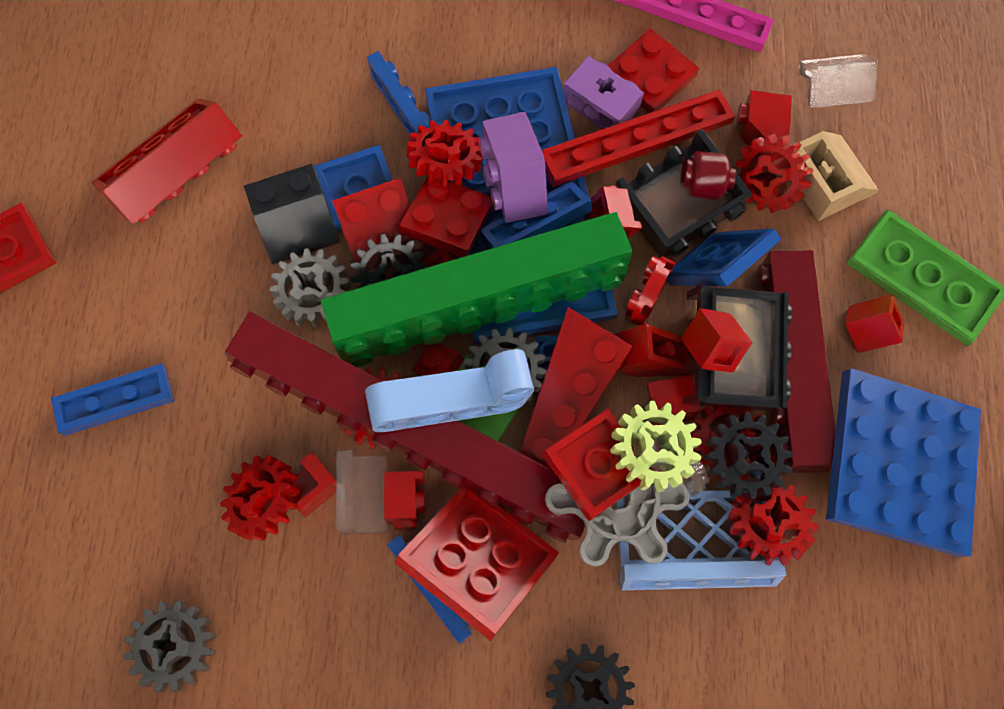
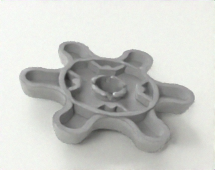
(631, 524)

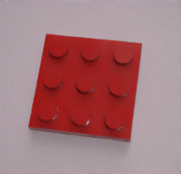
(477, 560)

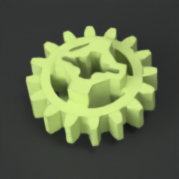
(669, 453)

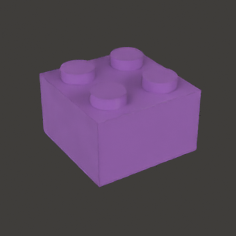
(514, 167)

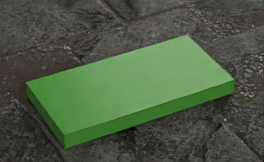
(927, 277)

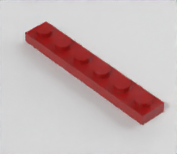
(636, 137)

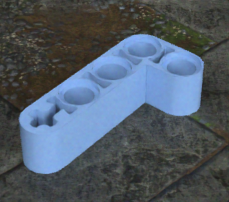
(451, 396)

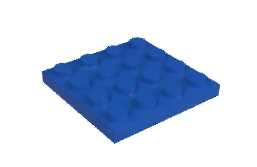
(904, 464)

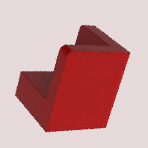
(875, 324)
(716, 340)
(673, 392)
(315, 485)

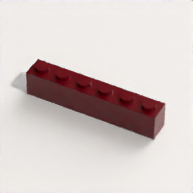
(809, 411)

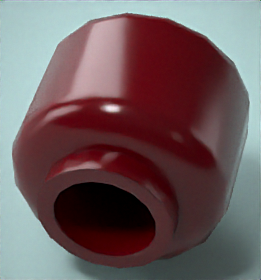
(707, 175)

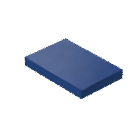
(722, 257)

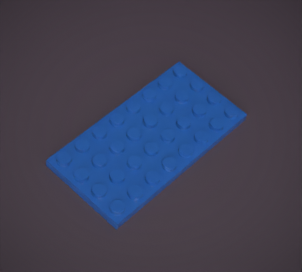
(543, 100)

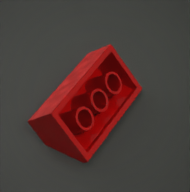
(167, 160)

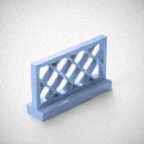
(704, 571)

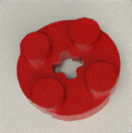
(654, 279)

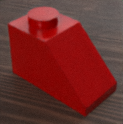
(764, 115)
(654, 352)

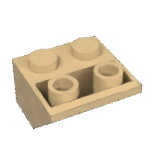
(836, 176)

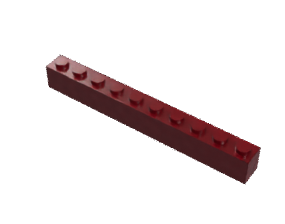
(450, 447)

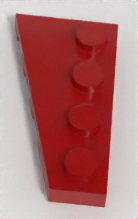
(575, 382)

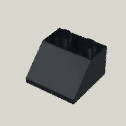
(291, 213)

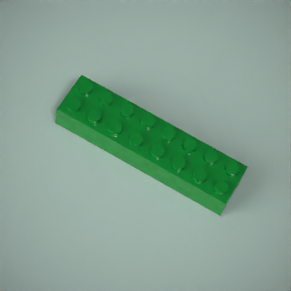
(478, 290)

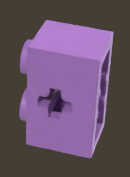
(601, 94)

